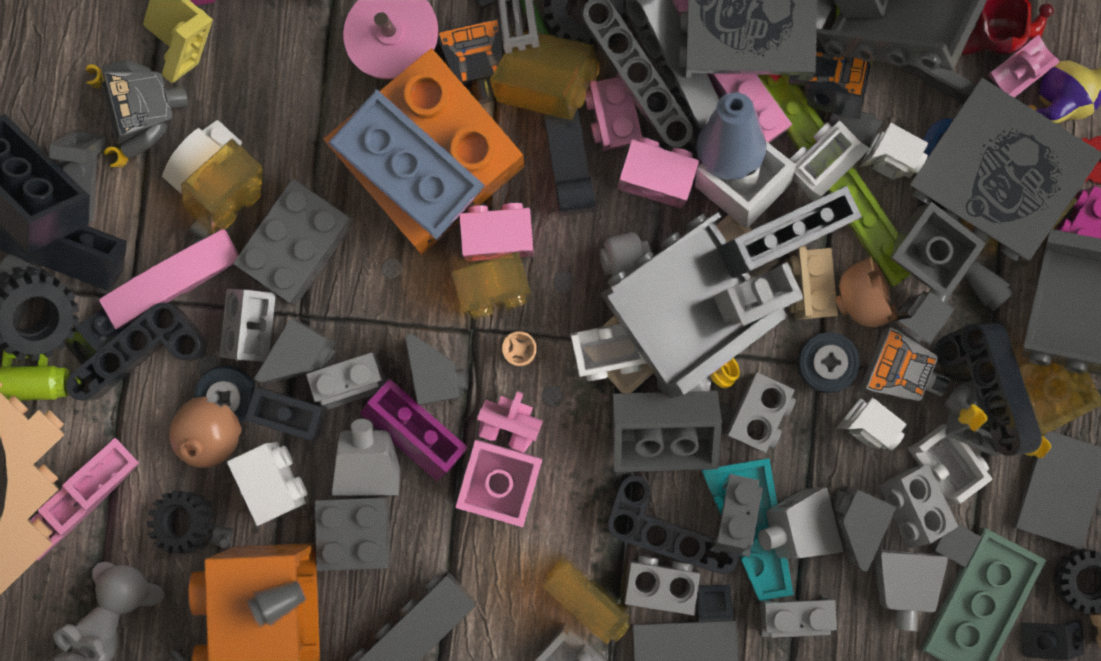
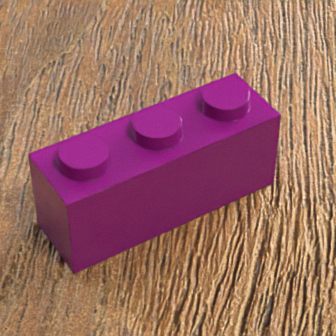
(414, 430)

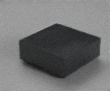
(714, 603)

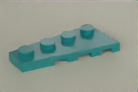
(764, 569)

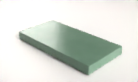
(983, 601)

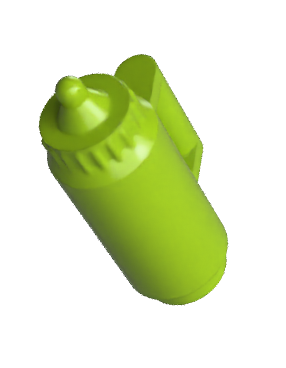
(33, 382)

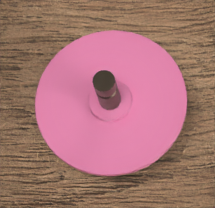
(389, 35)

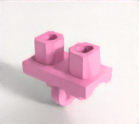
(1023, 67)
(510, 416)

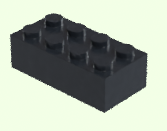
(35, 193)

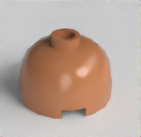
(866, 295)
(204, 433)

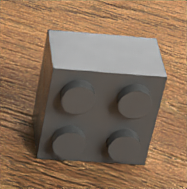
(352, 533)

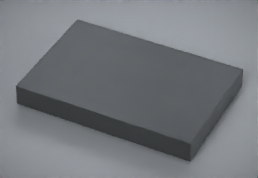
(1061, 491)
(685, 641)

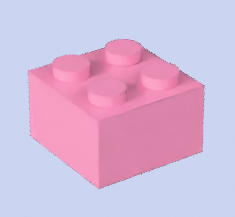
(658, 173)
(496, 233)
(499, 483)

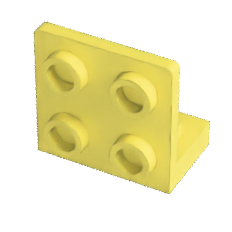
(181, 28)

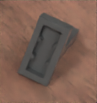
(78, 158)

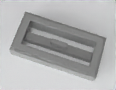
(521, 39)

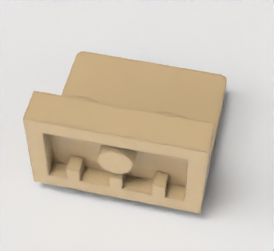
(816, 281)

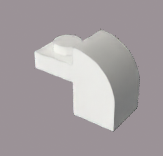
(195, 152)

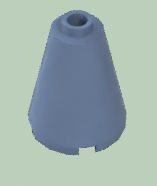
(732, 138)

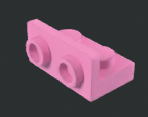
(614, 114)

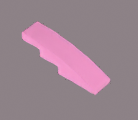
(170, 278)
(85, 491)

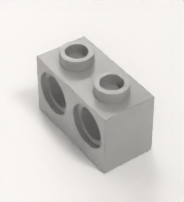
(247, 325)
(752, 408)
(920, 504)
(659, 594)

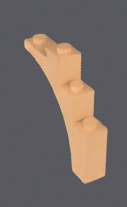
(27, 485)

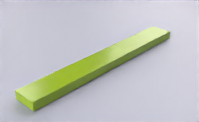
(874, 227)

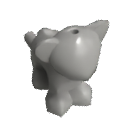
(117, 592)

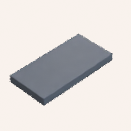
(406, 164)

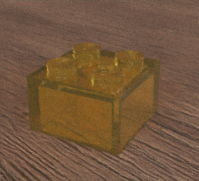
(222, 187)
(492, 285)
(1058, 394)

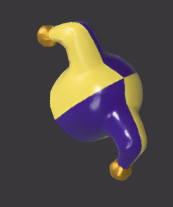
(1070, 92)

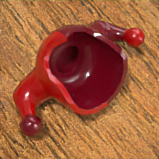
(1006, 26)

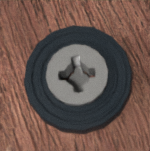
(815, 362)
(234, 387)

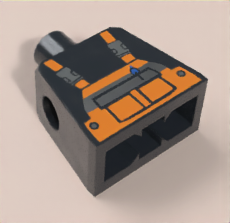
(474, 55)
(837, 84)

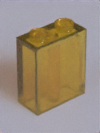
(546, 77)
(587, 600)

